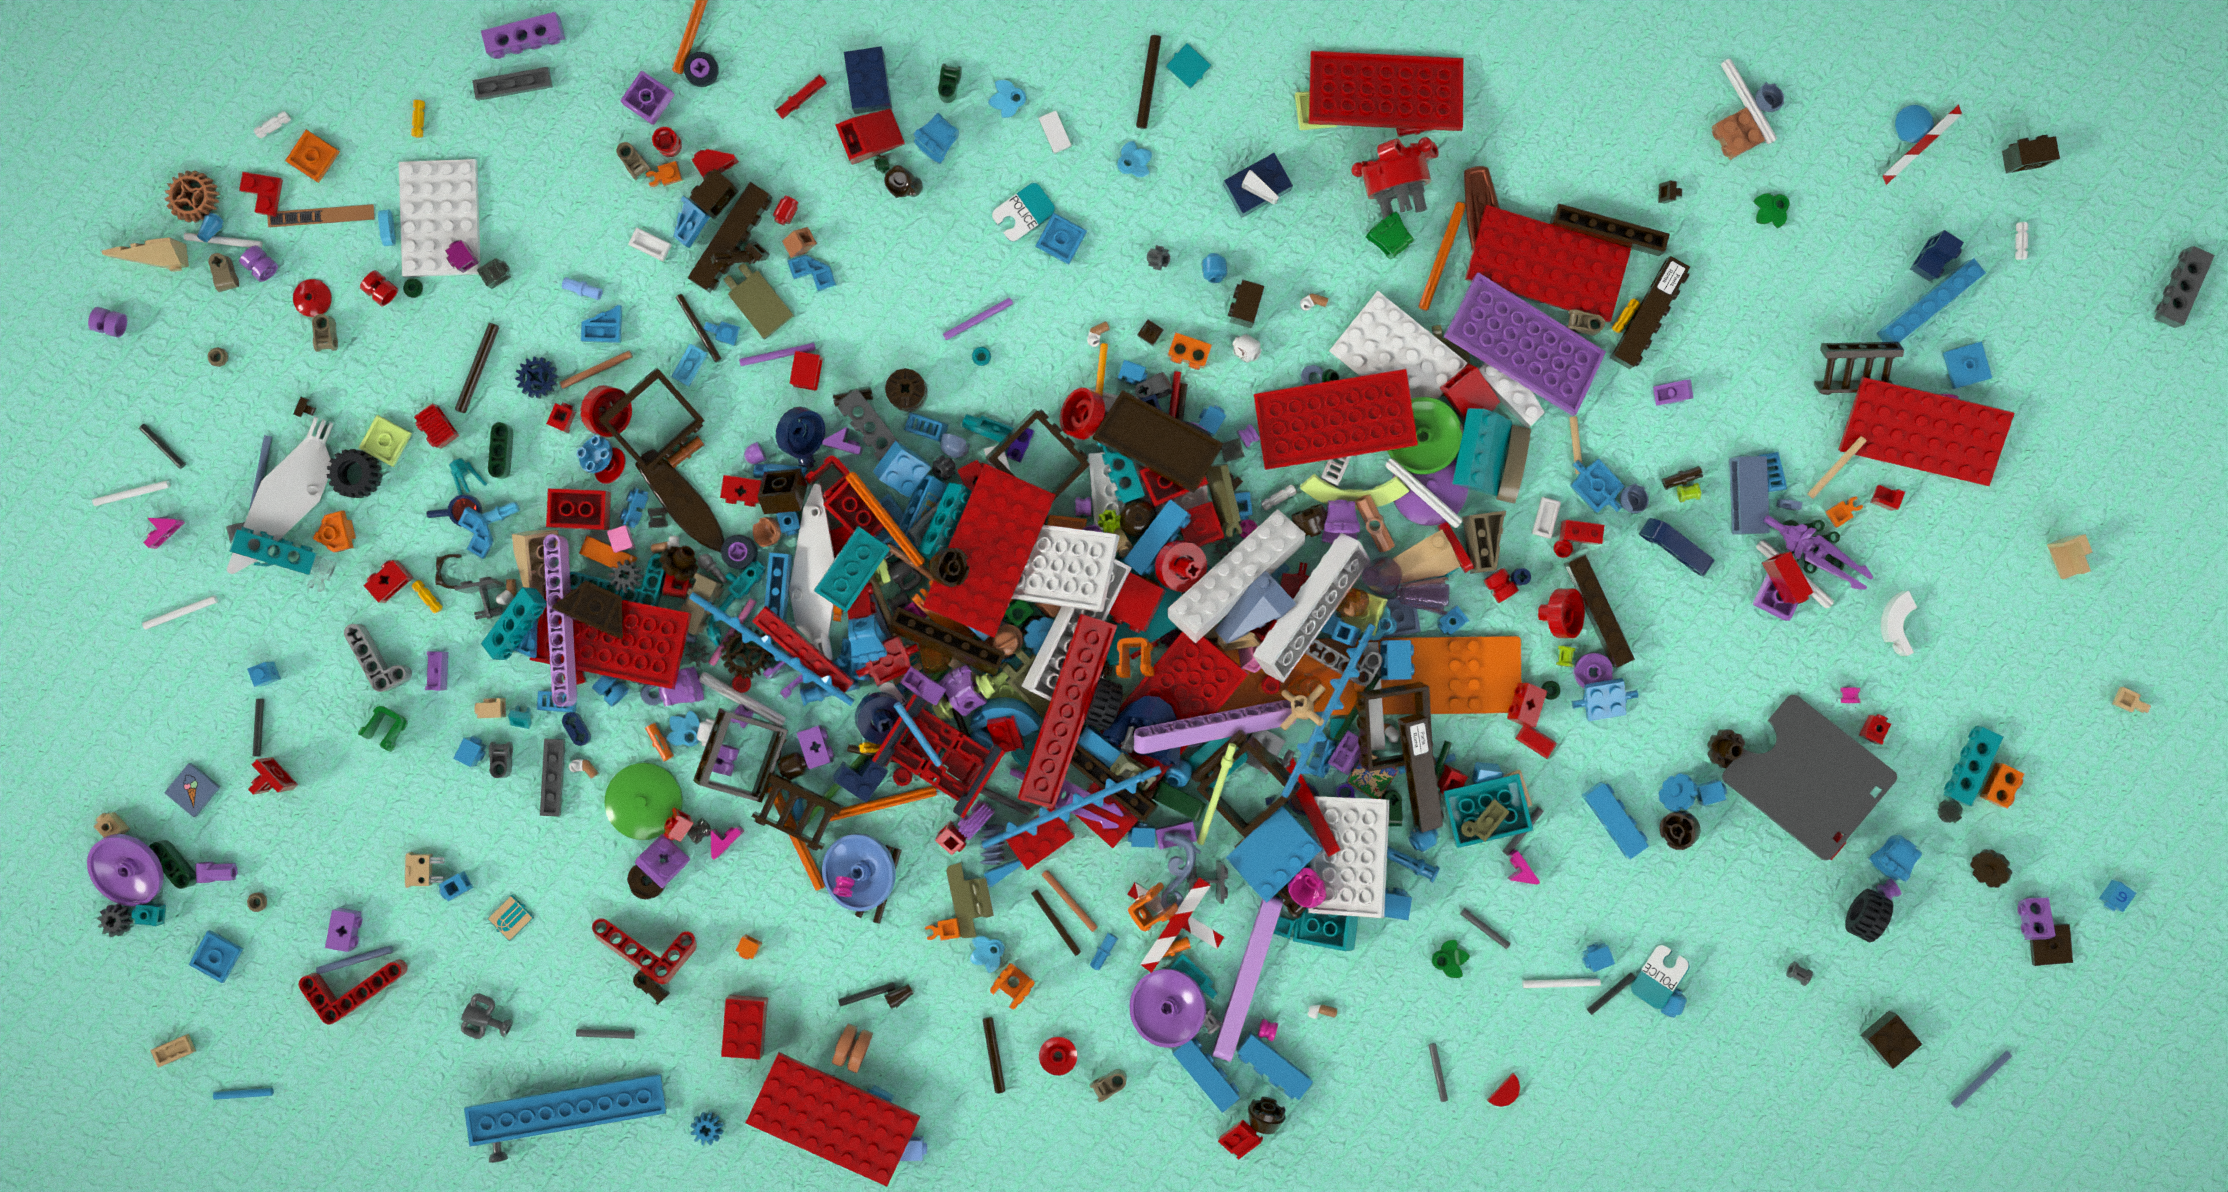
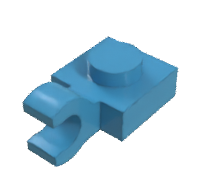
(725, 332)

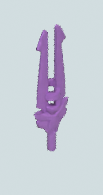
(1800, 540)
(1071, 789)

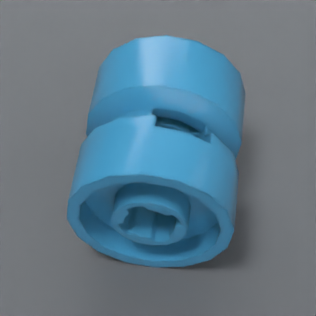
(603, 686)

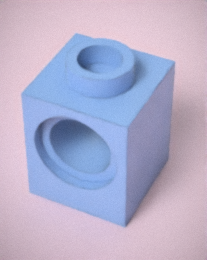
(915, 1149)

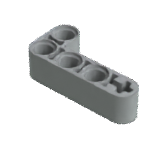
(372, 655)
(1339, 659)

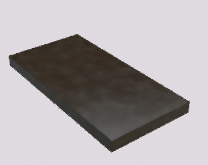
(1158, 441)

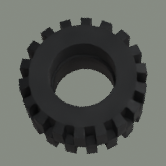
(339, 470)
(1104, 704)
(1869, 915)

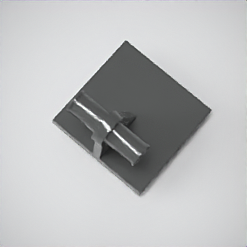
(483, 586)
(1273, 745)
(1221, 875)

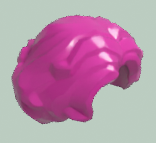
(1307, 888)

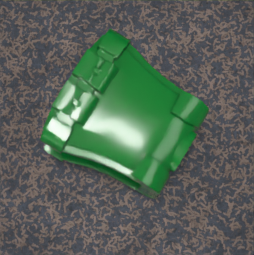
(1390, 235)
(369, 730)

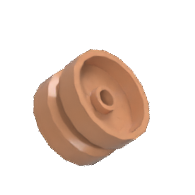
(850, 1047)

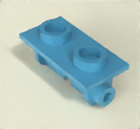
(634, 500)
(1320, 766)

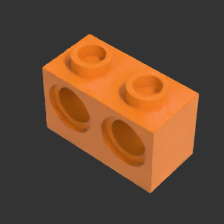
(1191, 345)
(1997, 782)

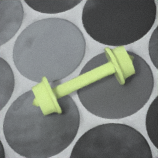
(984, 684)

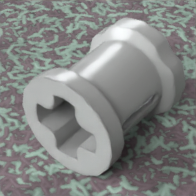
(1210, 1018)

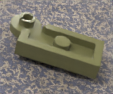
(1486, 822)

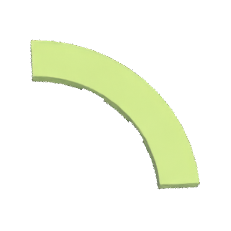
(1380, 494)

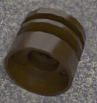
(906, 401)

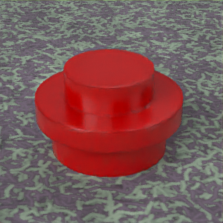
(1563, 548)
(741, 685)
(1270, 685)
(902, 776)

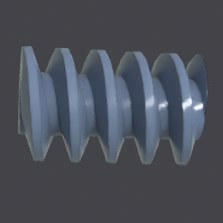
(992, 853)

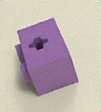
(812, 756)
(337, 937)

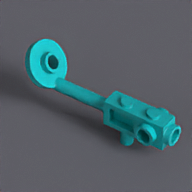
(740, 587)

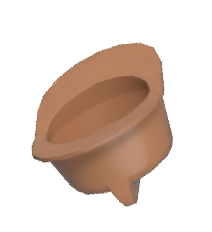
(1006, 640)

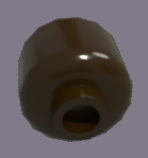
(792, 766)

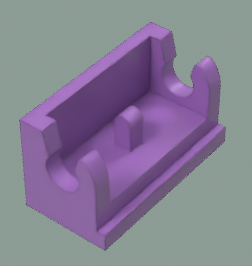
(437, 671)
(1346, 753)
(1185, 828)

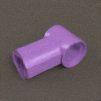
(210, 872)

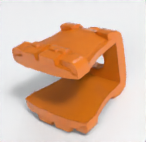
(1123, 646)
(1147, 921)
(1017, 993)

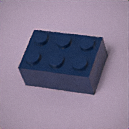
(868, 80)
(1270, 172)

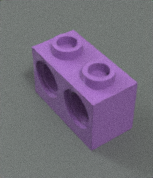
(923, 685)
(2042, 918)

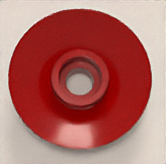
(320, 299)
(613, 469)
(1055, 1065)

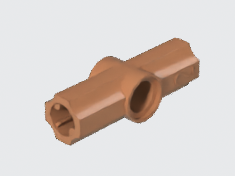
(1369, 513)

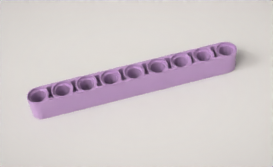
(565, 629)
(1211, 727)
(1247, 978)

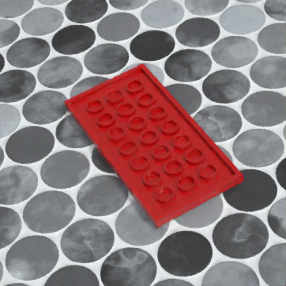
(1386, 91)
(1548, 263)
(1335, 419)
(1927, 431)
(998, 539)
(646, 654)
(1190, 679)
(832, 1119)

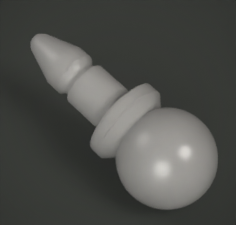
(706, 562)

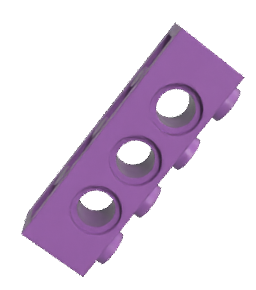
(494, 36)

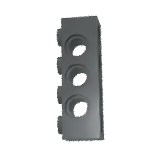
(2199, 262)
(856, 399)

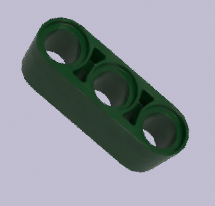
(495, 442)
(1179, 801)
(181, 865)

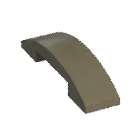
(1514, 464)

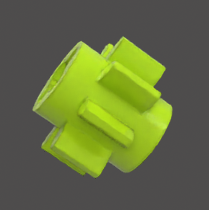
(1109, 521)

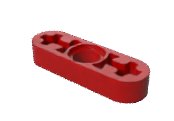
(1463, 559)

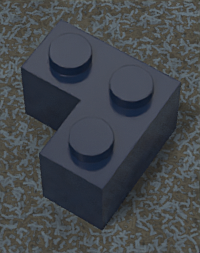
(1935, 253)
(861, 782)

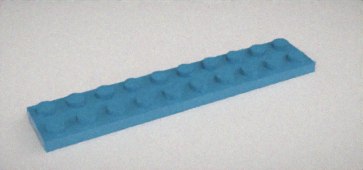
(565, 1110)

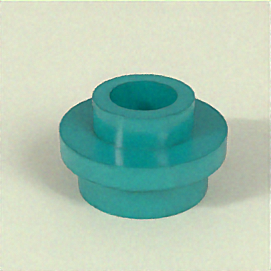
(979, 350)

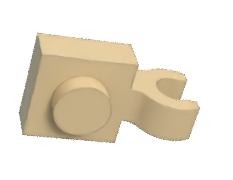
(2129, 701)

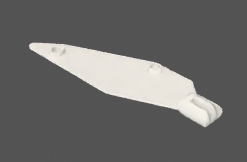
(288, 492)
(811, 561)

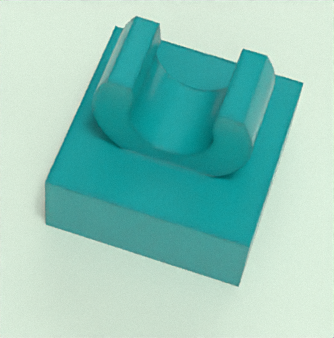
(519, 718)

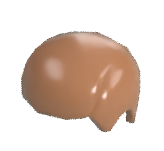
(766, 532)

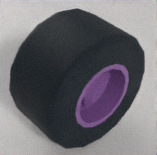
(739, 551)

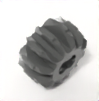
(632, 574)
(110, 926)

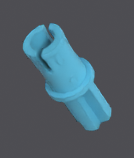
(500, 513)

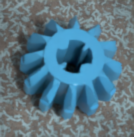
(711, 1123)

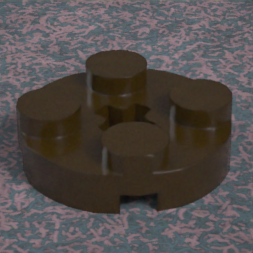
(637, 885)

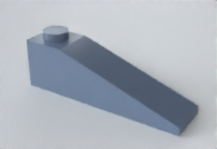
(1258, 605)

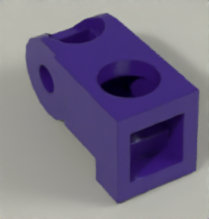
(1020, 445)

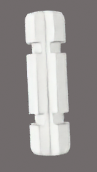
(272, 124)
(2021, 241)
(1278, 497)

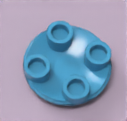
(1913, 123)
(595, 454)

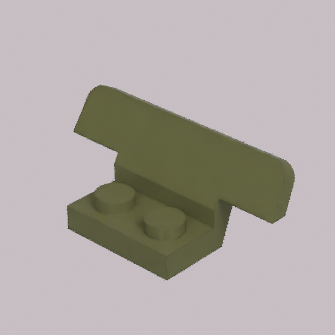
(969, 899)

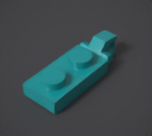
(986, 427)
(1185, 965)

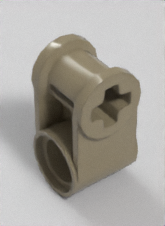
(634, 162)
(223, 275)
(1580, 322)
(325, 334)
(1106, 1087)

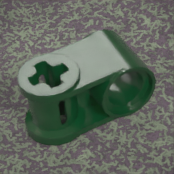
(949, 79)
(1395, 808)

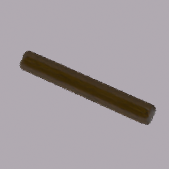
(1208, 765)
(993, 1053)

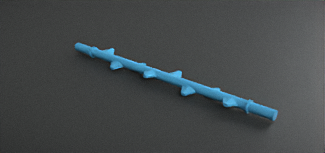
(765, 642)
(1333, 704)
(1078, 802)

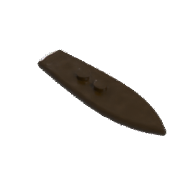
(683, 503)

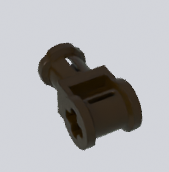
(1291, 905)
(650, 987)

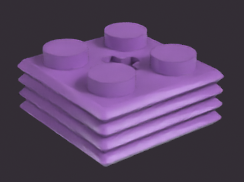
(644, 86)
(1767, 601)
(980, 814)
(662, 872)

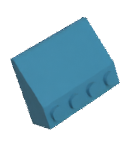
(1274, 853)

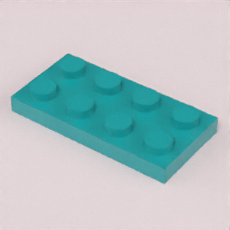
(852, 569)

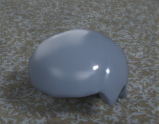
(1769, 97)
(954, 445)
(1634, 499)

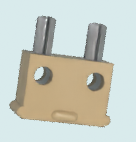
(416, 869)

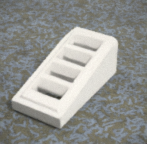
(1258, 187)
(1334, 481)

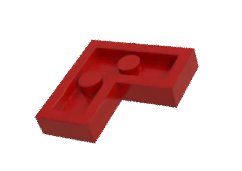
(267, 191)

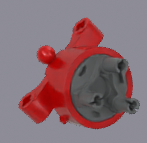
(1398, 174)

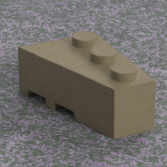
(1483, 539)
(709, 590)

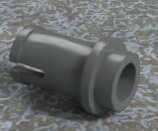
(1128, 744)

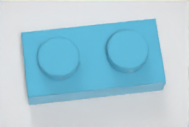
(689, 365)

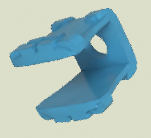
(936, 138)
(866, 639)
(1896, 858)

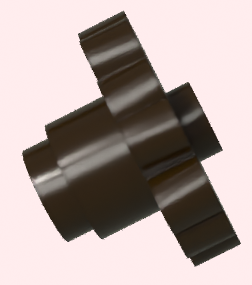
(679, 562)
(1725, 747)
(1991, 868)

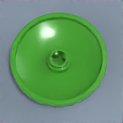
(1437, 438)
(642, 800)

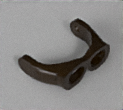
(439, 562)

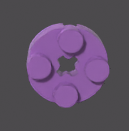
(1588, 661)

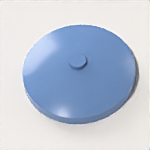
(864, 861)

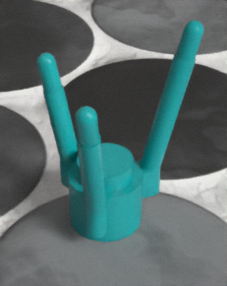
(459, 470)

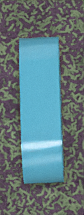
(386, 227)

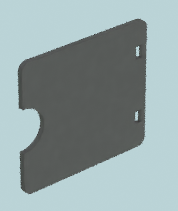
(1811, 778)

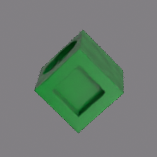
(1027, 610)

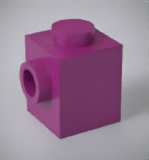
(461, 256)

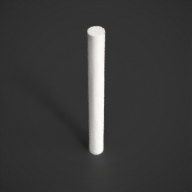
(225, 240)
(131, 493)
(180, 612)
(1561, 983)

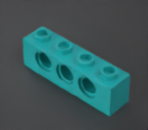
(1122, 494)
(945, 520)
(302, 564)
(514, 623)
(1982, 761)

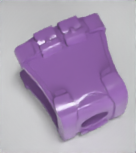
(1340, 519)
(687, 688)
(961, 690)
(787, 691)

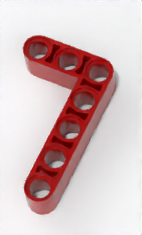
(642, 954)
(354, 995)

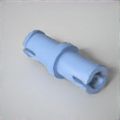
(582, 288)

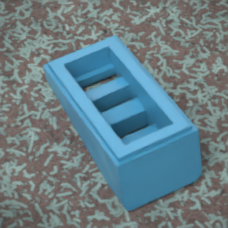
(941, 429)
(1779, 471)
(555, 708)
(998, 873)

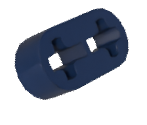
(580, 726)

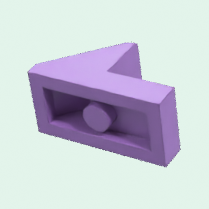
(1673, 392)
(838, 442)

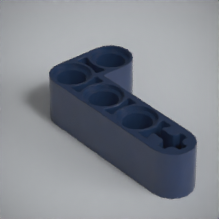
(1677, 545)

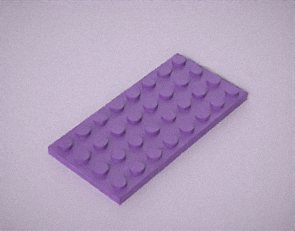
(1525, 344)

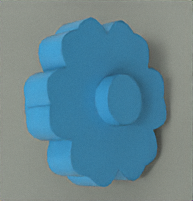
(1036, 633)
(1678, 792)

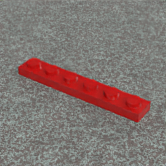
(801, 648)

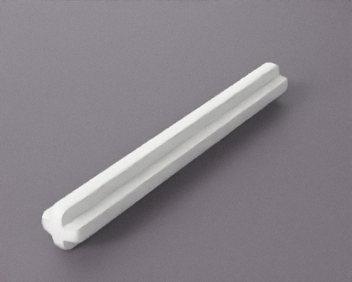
(1748, 100)
(1423, 493)
(1818, 594)
(742, 699)

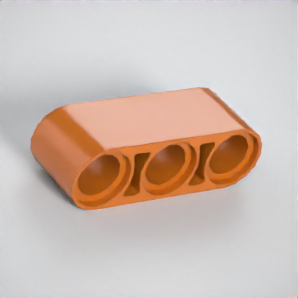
(604, 553)

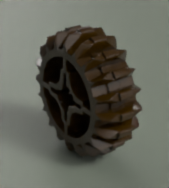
(738, 654)

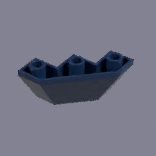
(1144, 713)

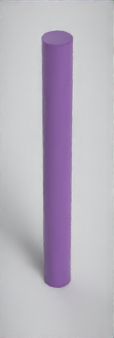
(978, 318)
(776, 354)

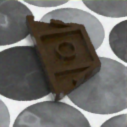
(594, 608)

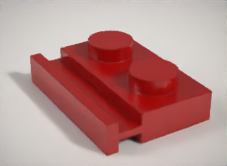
(1006, 733)
(1240, 1139)

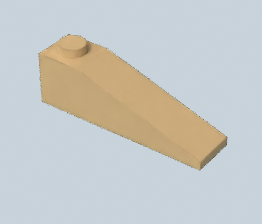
(1427, 559)

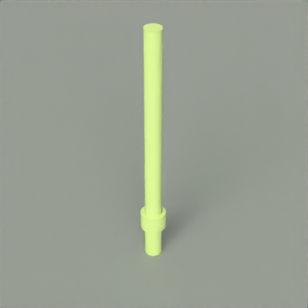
(1226, 762)

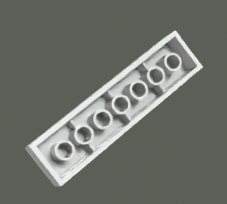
(1227, 581)
(1313, 607)
(1051, 656)

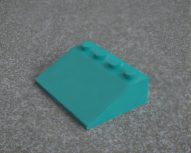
(1482, 451)
(1470, 801)
(1326, 930)

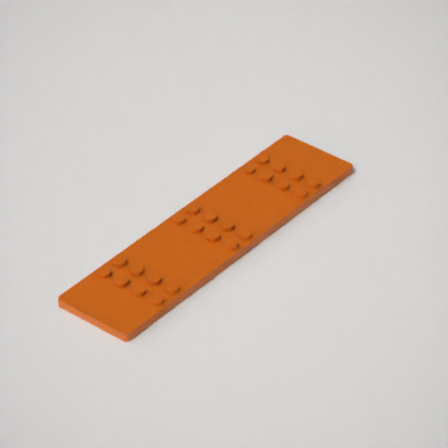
(1461, 674)

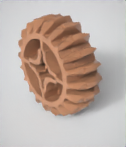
(205, 193)

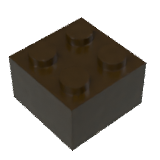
(2030, 154)
(713, 193)
(1247, 302)
(782, 491)
(1891, 1039)

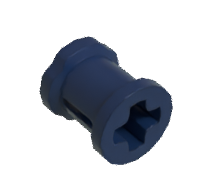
(1522, 571)

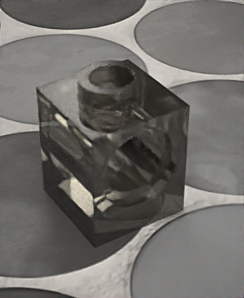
(494, 273)
(1232, 451)

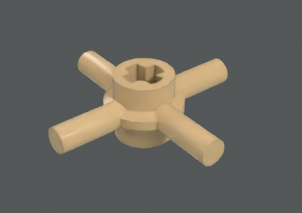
(1302, 707)

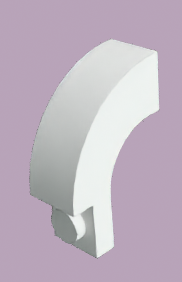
(1893, 621)

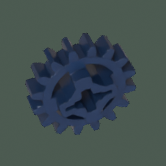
(542, 373)

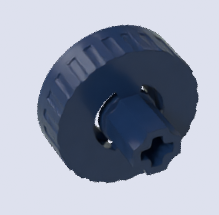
(791, 432)
(882, 720)

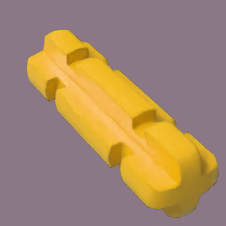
(418, 118)
(1626, 315)
(427, 596)
(869, 747)

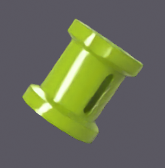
(1688, 492)
(1565, 656)

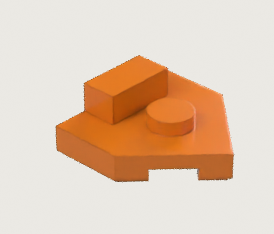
(336, 532)

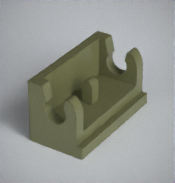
(1129, 767)

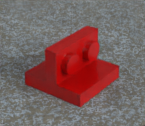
(1204, 525)
(272, 777)

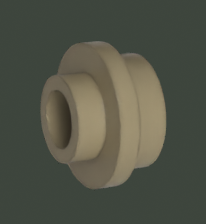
(213, 354)
(251, 902)

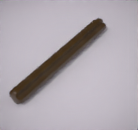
(1148, 81)
(477, 367)

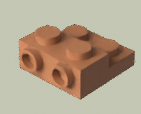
(1737, 133)

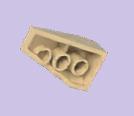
(160, 253)
(530, 557)

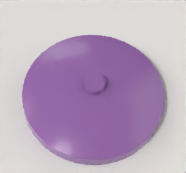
(1441, 485)
(125, 870)
(1167, 1008)

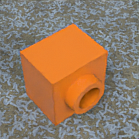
(748, 947)

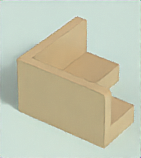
(2070, 555)

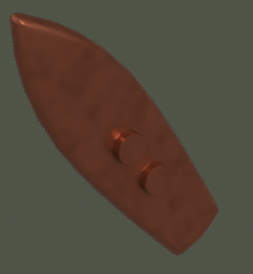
(1478, 194)

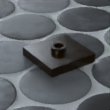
(2053, 950)

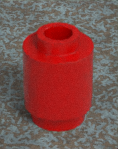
(785, 210)

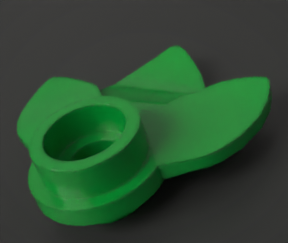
(1769, 211)
(1452, 959)

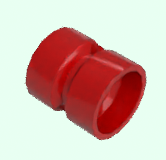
(666, 141)
(376, 286)
(1501, 585)

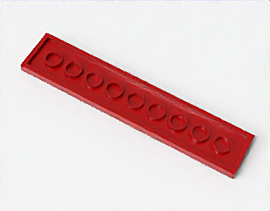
(1067, 711)

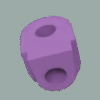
(754, 454)

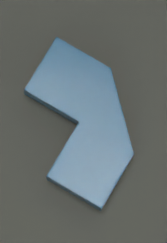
(807, 265)
(477, 524)

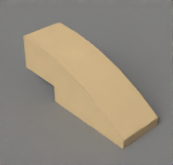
(1246, 641)

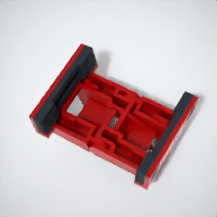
(961, 757)

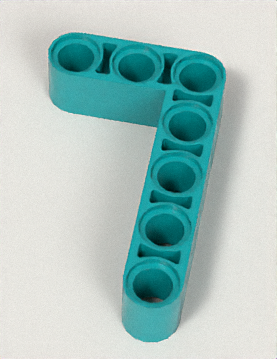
(639, 594)

